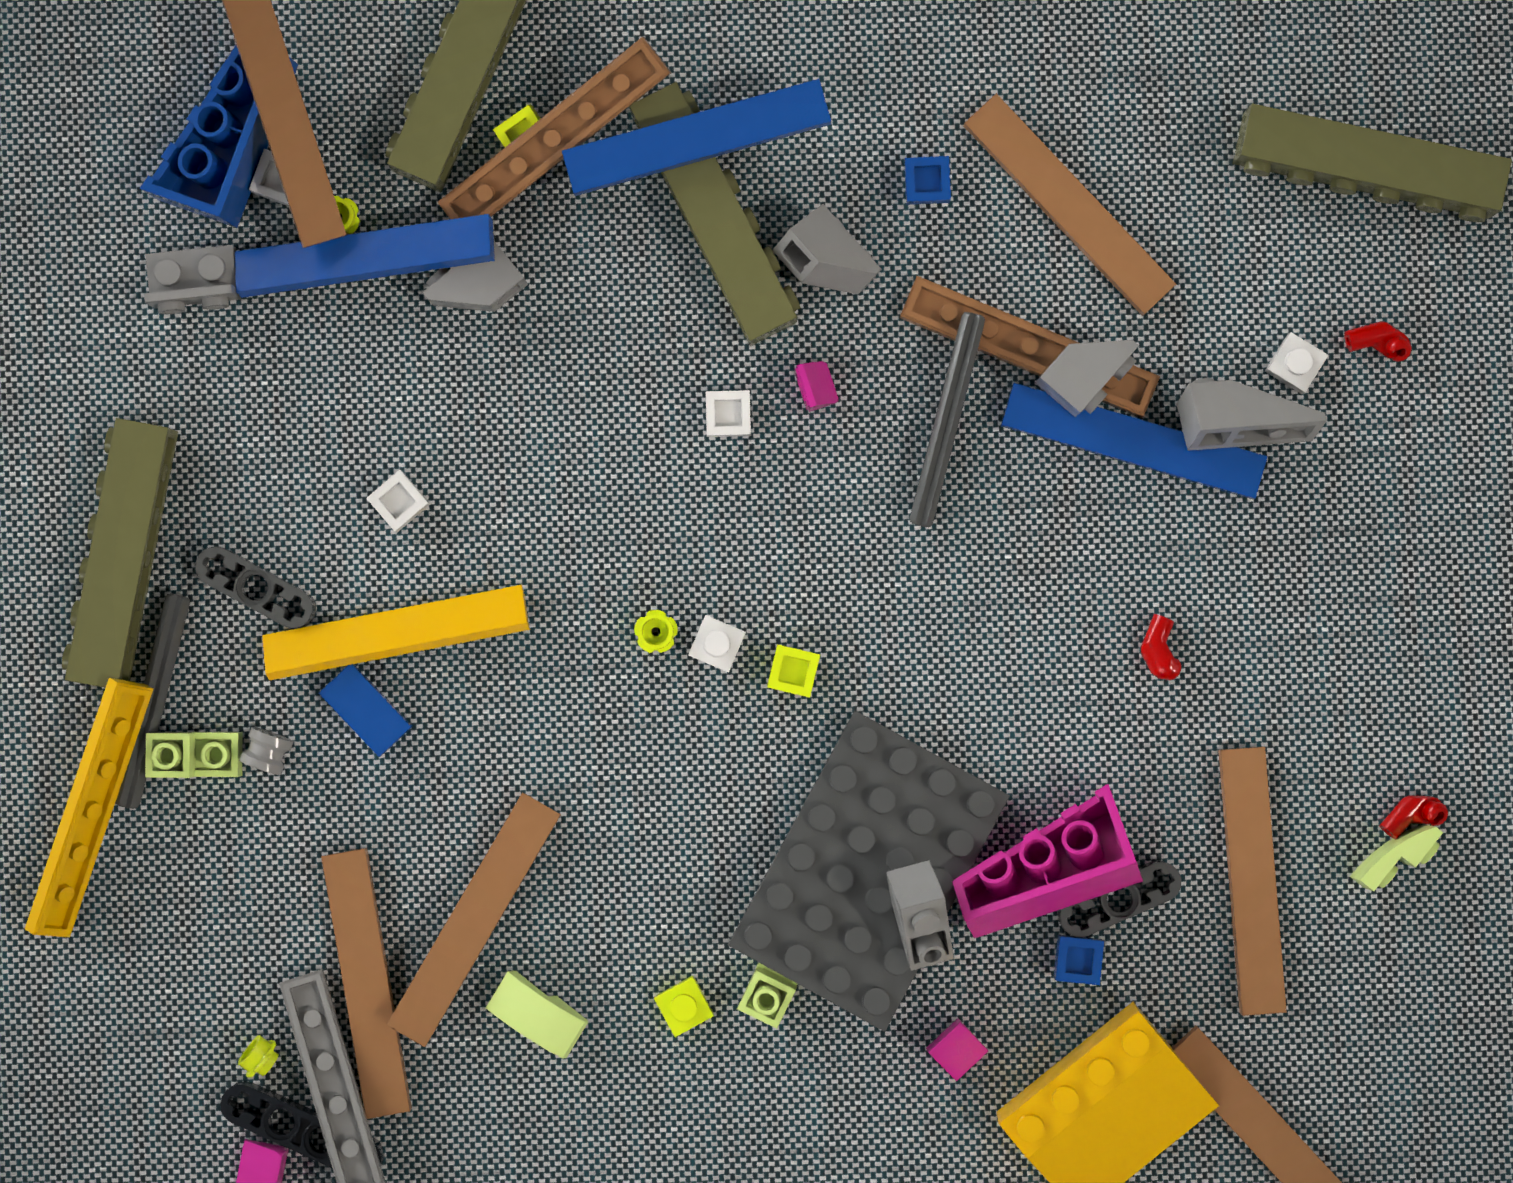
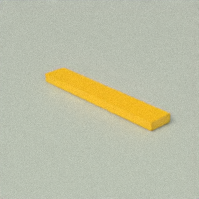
(395, 632)
(89, 808)

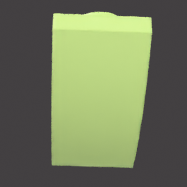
(193, 754)
(1411, 848)
(767, 996)
(537, 1016)

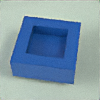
(927, 180)
(1078, 959)

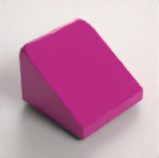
(816, 385)
(957, 1049)
(261, 1162)

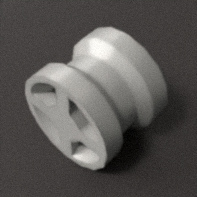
(266, 751)

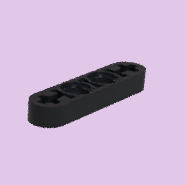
(297, 1139)

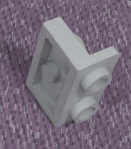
(191, 278)

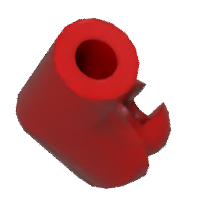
(1382, 338)
(1156, 651)
(1414, 810)

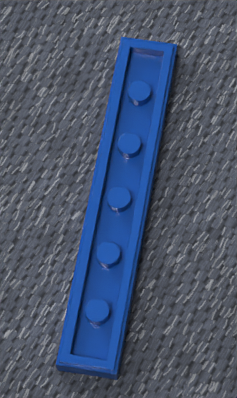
(696, 137)
(365, 256)
(1133, 442)

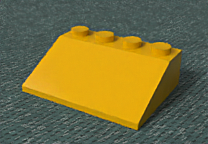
(1107, 1105)

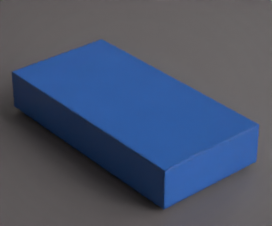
(365, 709)

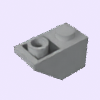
(826, 254)
(477, 285)
(1082, 371)
(920, 915)

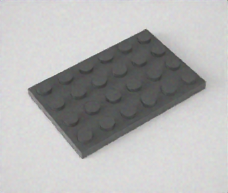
(826, 896)

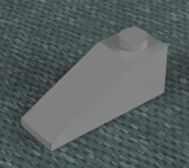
(1239, 416)

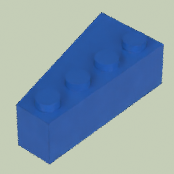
(216, 152)

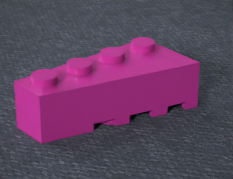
(1051, 868)

